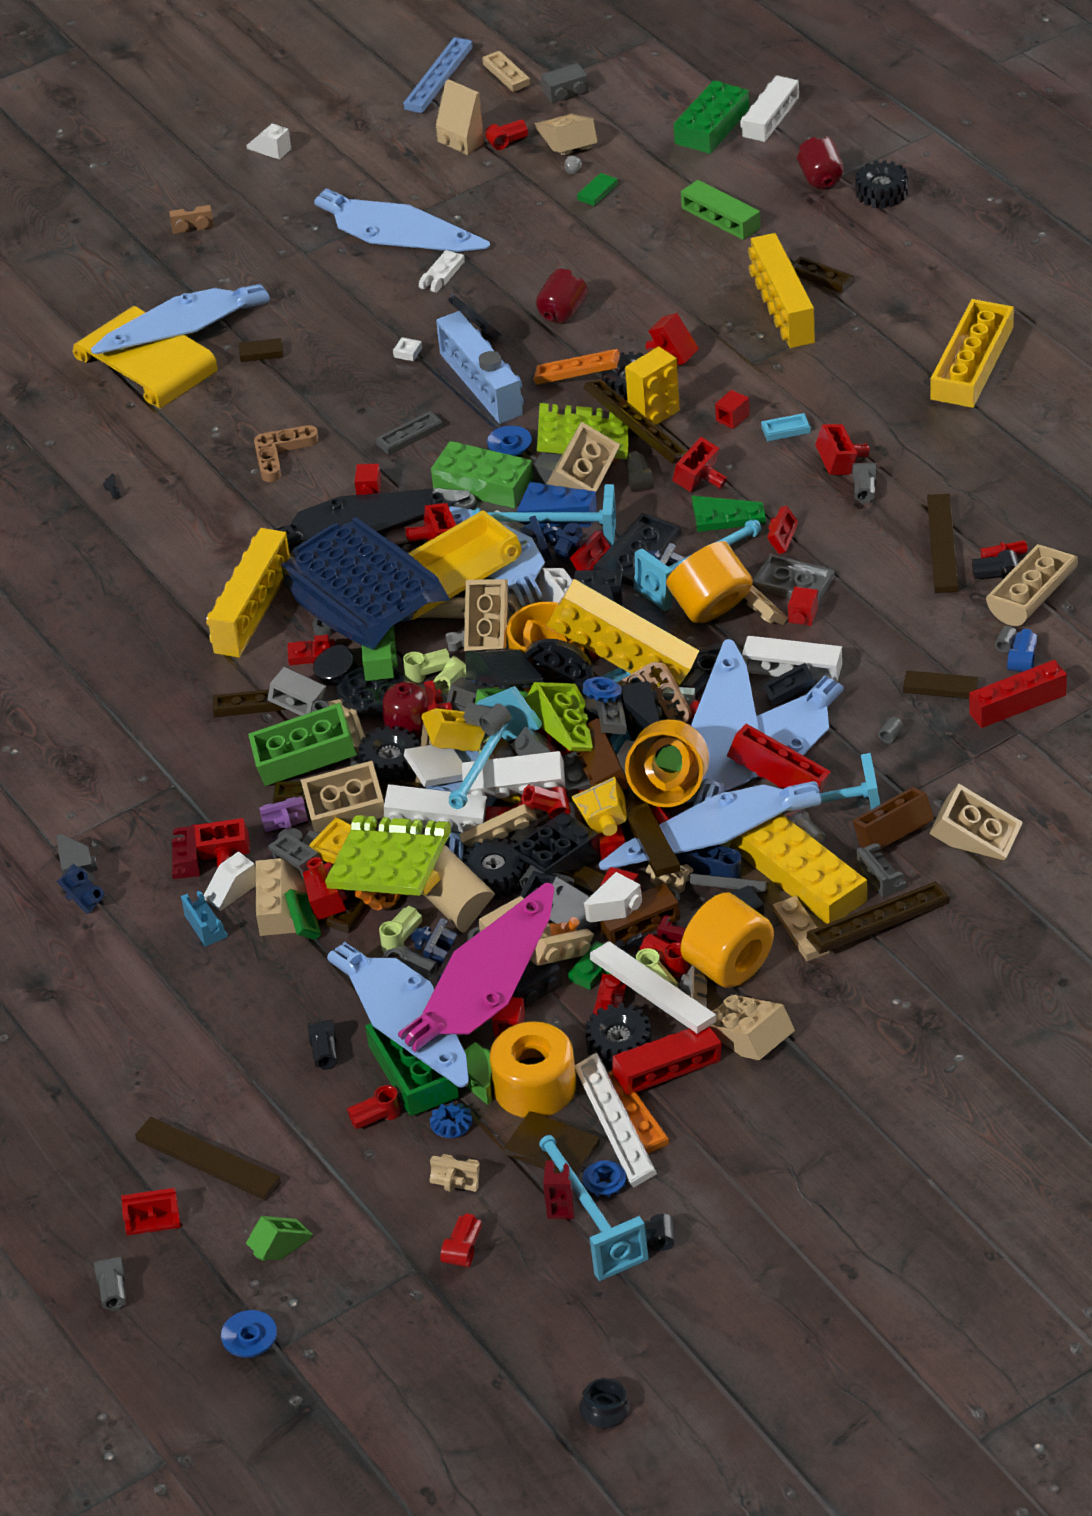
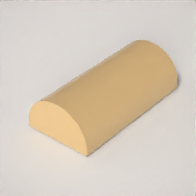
(1030, 584)
(459, 892)

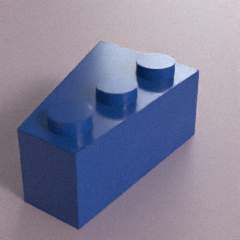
(557, 499)

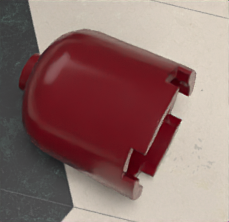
(820, 162)
(561, 296)
(404, 707)

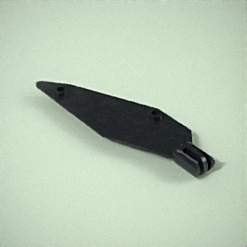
(376, 510)

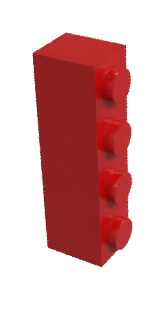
(1017, 693)
(774, 760)
(665, 1059)

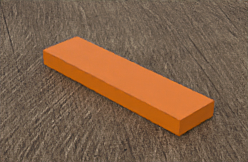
(576, 366)
(644, 1123)

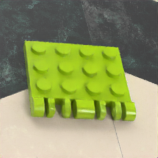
(557, 430)
(389, 859)

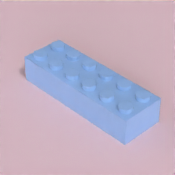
(461, 347)

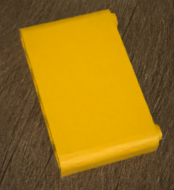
(162, 366)
(467, 553)

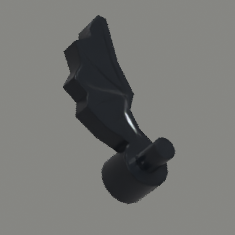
(110, 485)
(634, 941)

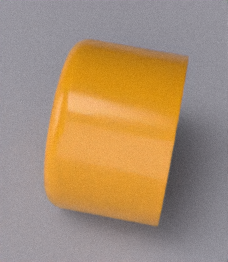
(709, 582)
(530, 626)
(653, 783)
(727, 940)
(533, 1087)

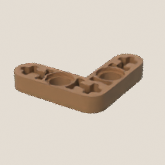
(267, 446)
(645, 674)

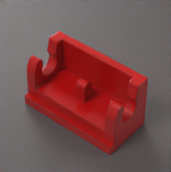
(150, 1211)

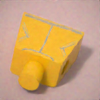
(602, 806)

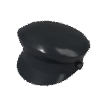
(333, 664)
(604, 1403)

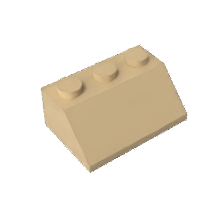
(485, 614)
(273, 880)

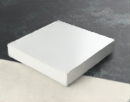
(434, 764)

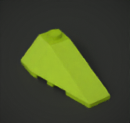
(562, 713)

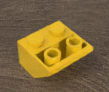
(451, 731)

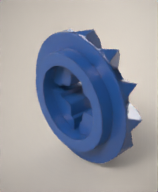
(602, 689)
(445, 1127)
(604, 1170)

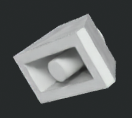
(272, 142)
(231, 881)
(613, 899)

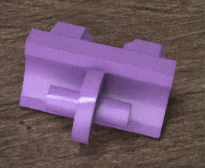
(283, 814)

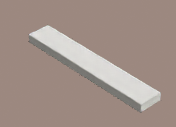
(653, 987)
(615, 1120)

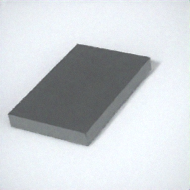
(782, 574)

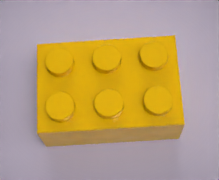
(653, 385)

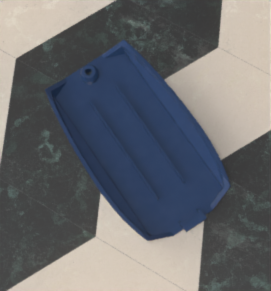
(359, 581)

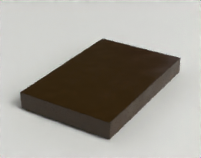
(572, 1143)

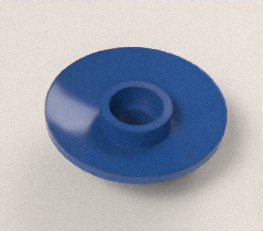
(509, 440)
(247, 1325)

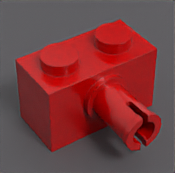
(672, 337)
(837, 449)
(698, 465)
(436, 521)
(222, 839)
(322, 899)

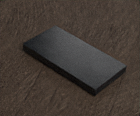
(644, 533)

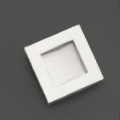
(407, 349)

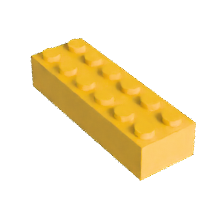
(782, 290)
(972, 353)
(248, 593)
(619, 633)
(803, 868)

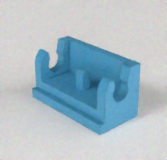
(203, 919)

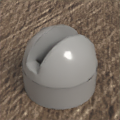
(572, 164)

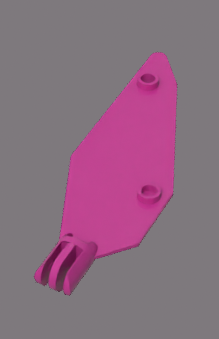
(483, 972)

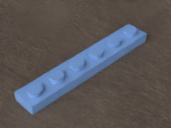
(437, 75)

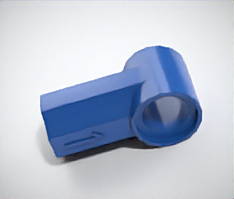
(1022, 655)

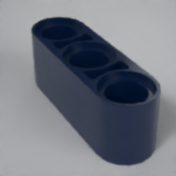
(713, 861)

